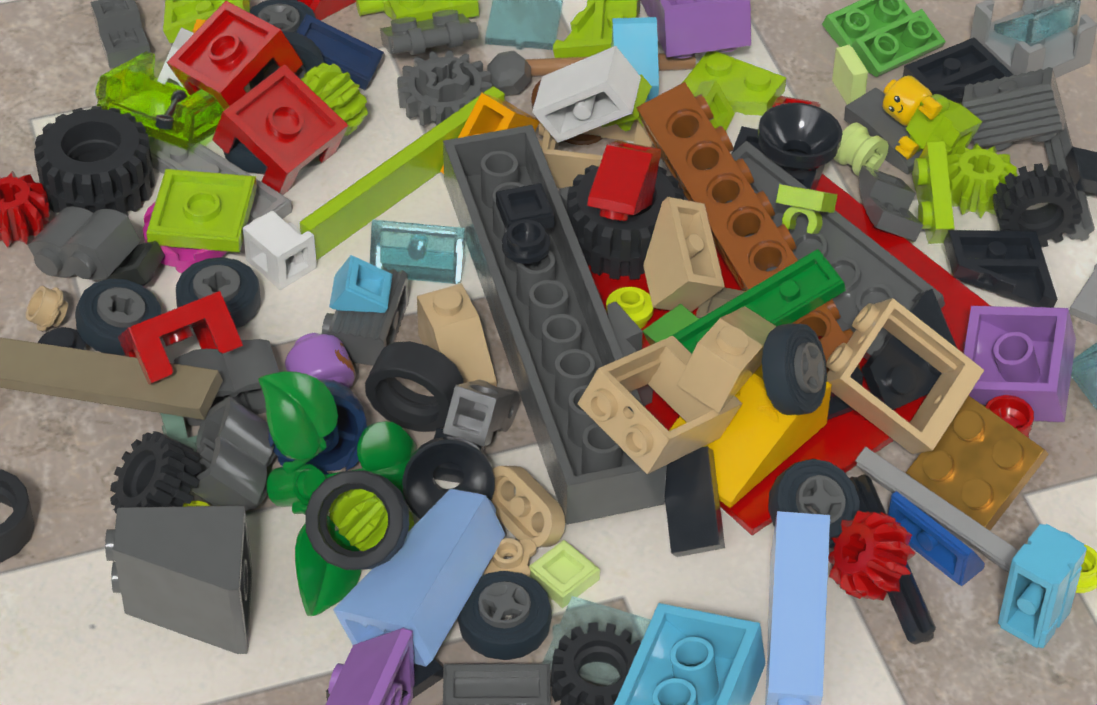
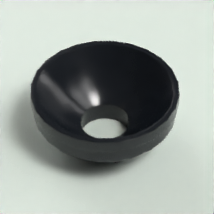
(800, 128)
(418, 483)

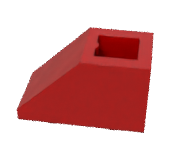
(625, 180)

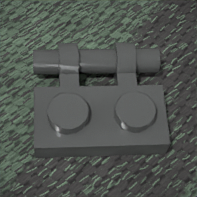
(414, 36)

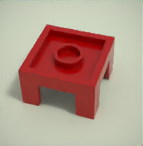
(230, 54)
(281, 127)
(206, 317)

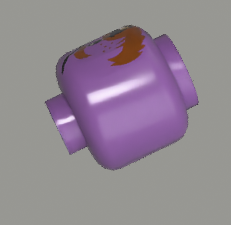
(322, 358)

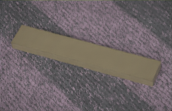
(105, 379)

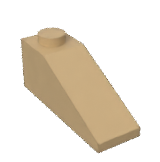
(725, 358)

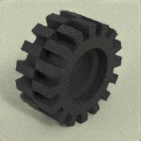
(1033, 188)
(155, 474)
(586, 648)

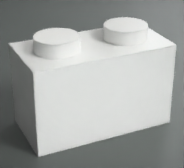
(586, 94)

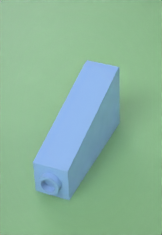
(427, 577)
(797, 609)

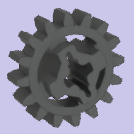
(440, 86)

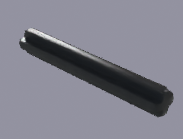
(909, 601)

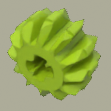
(338, 93)
(975, 178)
(361, 518)

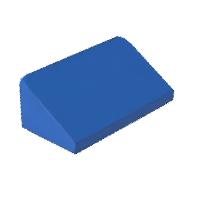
(935, 542)

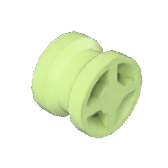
(861, 149)

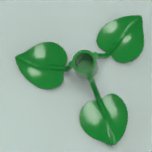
(298, 417)

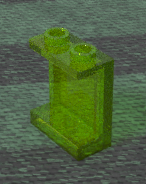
(136, 91)

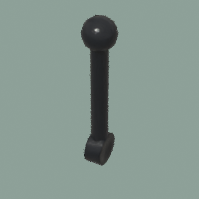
(166, 121)

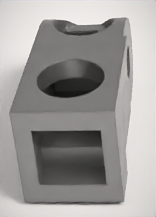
(480, 410)

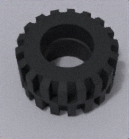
(95, 161)
(612, 244)

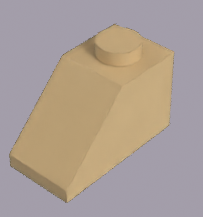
(682, 257)
(454, 328)

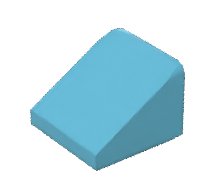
(360, 287)

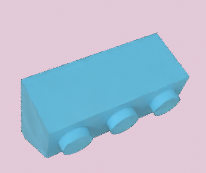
(695, 660)

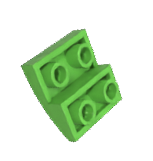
(883, 33)

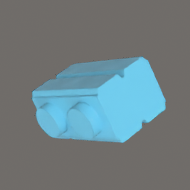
(1041, 585)

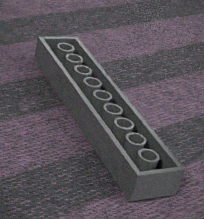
(547, 325)

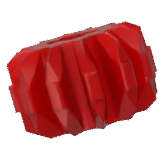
(22, 208)
(870, 555)

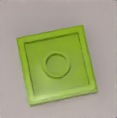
(202, 210)

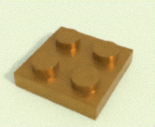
(979, 463)

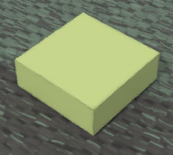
(849, 74)
(564, 573)

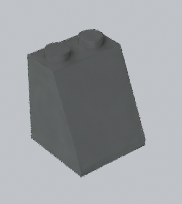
(185, 570)

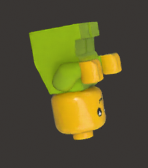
(927, 117)

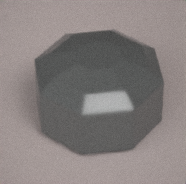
(509, 72)

